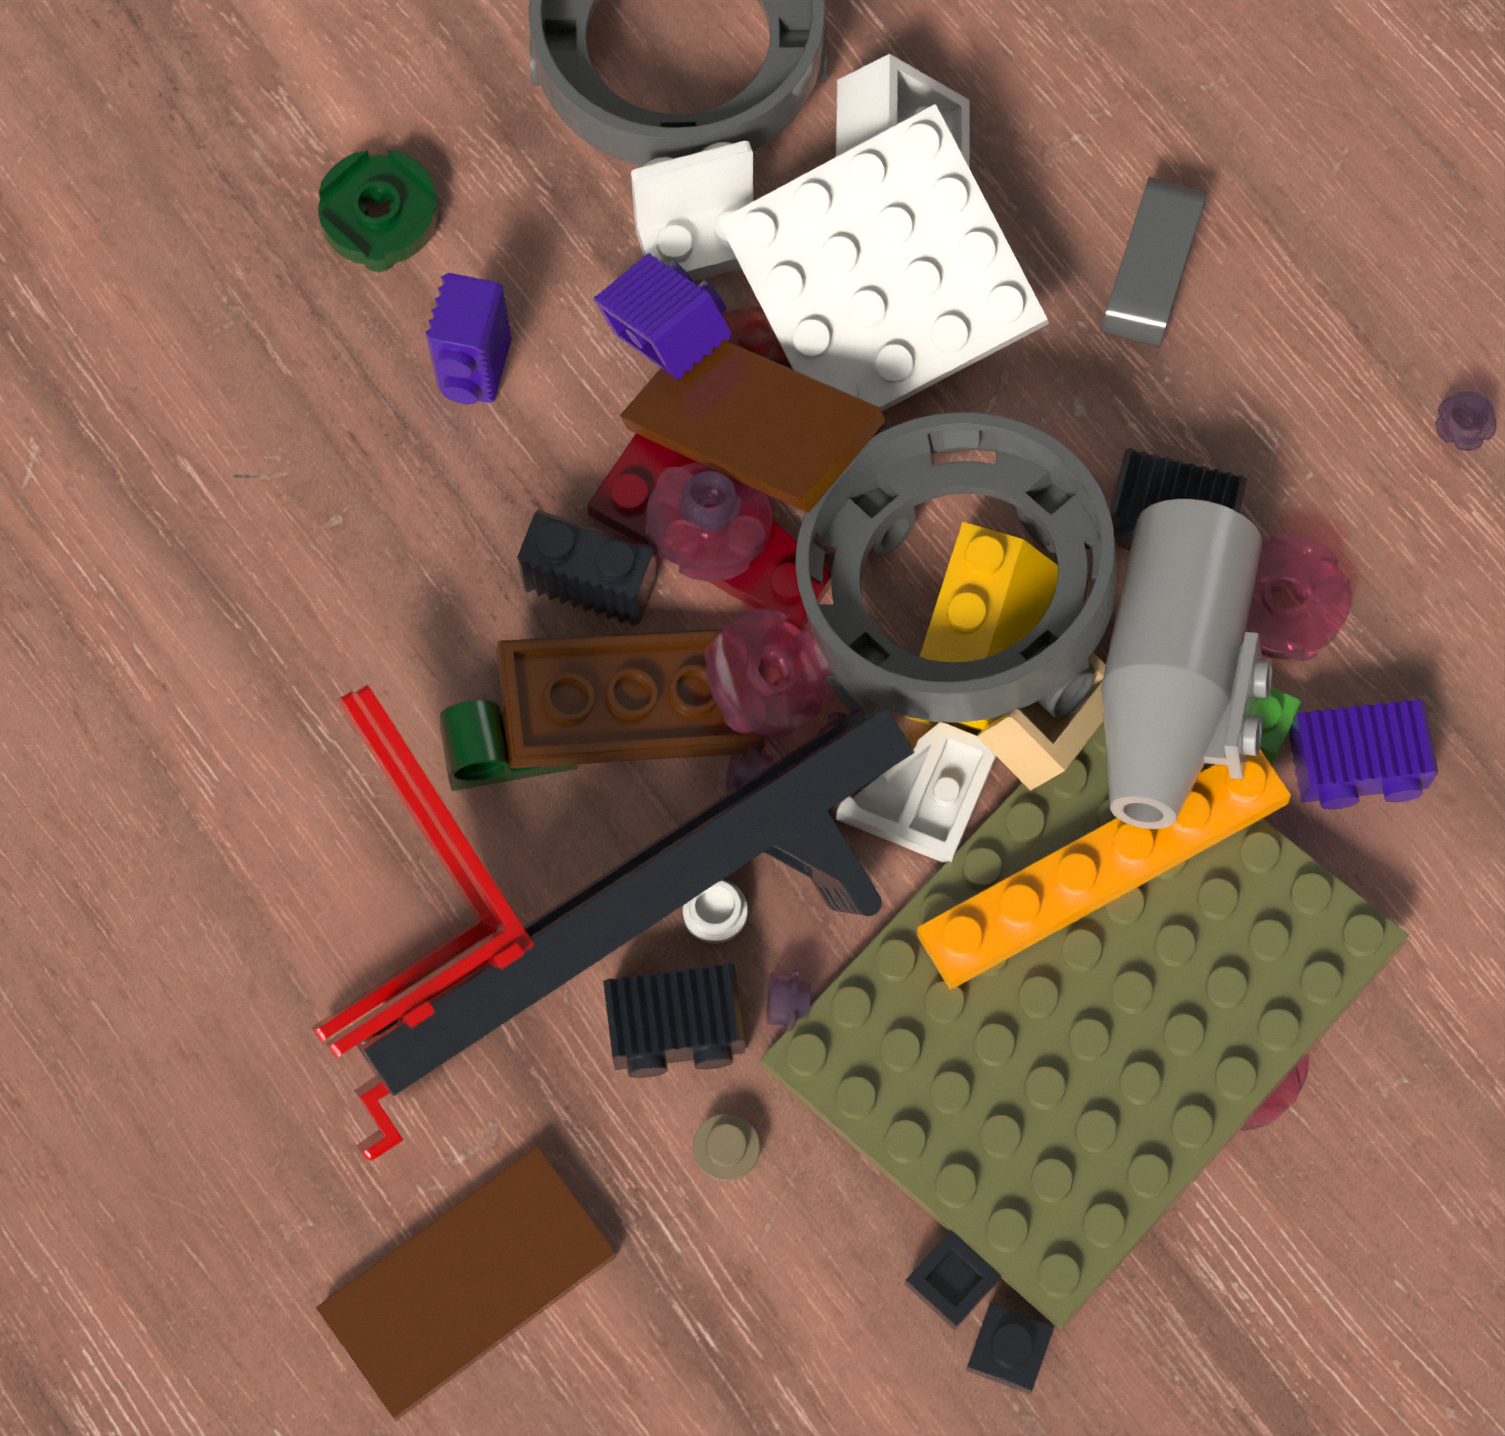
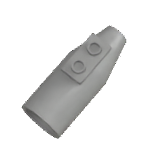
(1180, 660)

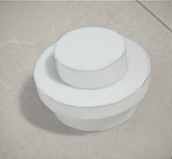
(716, 913)

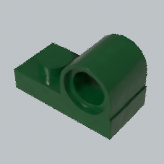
(478, 749)

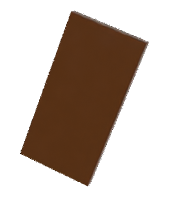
(756, 423)
(612, 700)
(466, 1283)

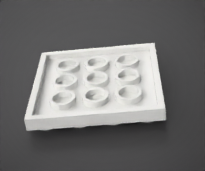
(885, 266)

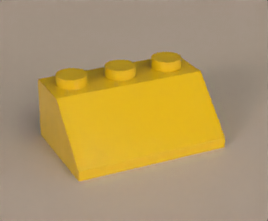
(988, 600)

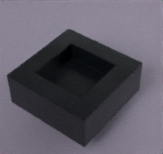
(952, 1280)
(1010, 1348)

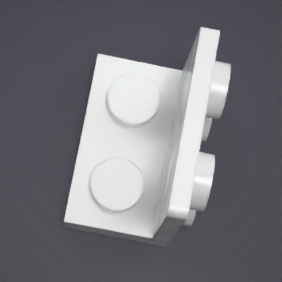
(682, 201)

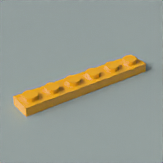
(1095, 872)

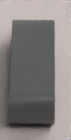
(1154, 262)

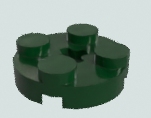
(383, 239)

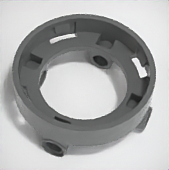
(638, 135)
(875, 511)

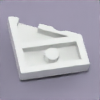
(926, 796)

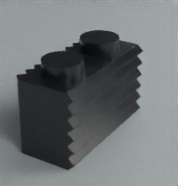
(1153, 479)
(587, 567)
(674, 1019)

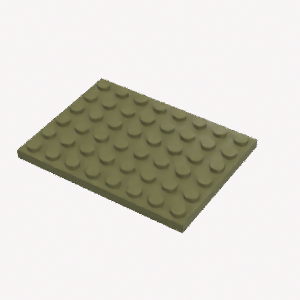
(1097, 1068)

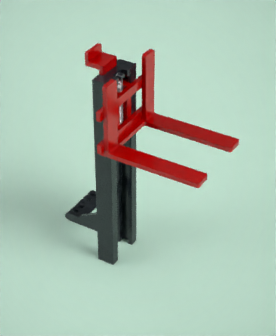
(516, 966)

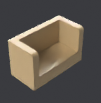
(1044, 746)

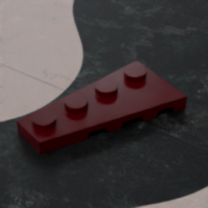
(623, 506)

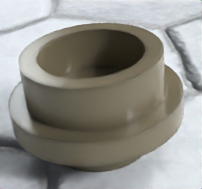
(726, 1147)

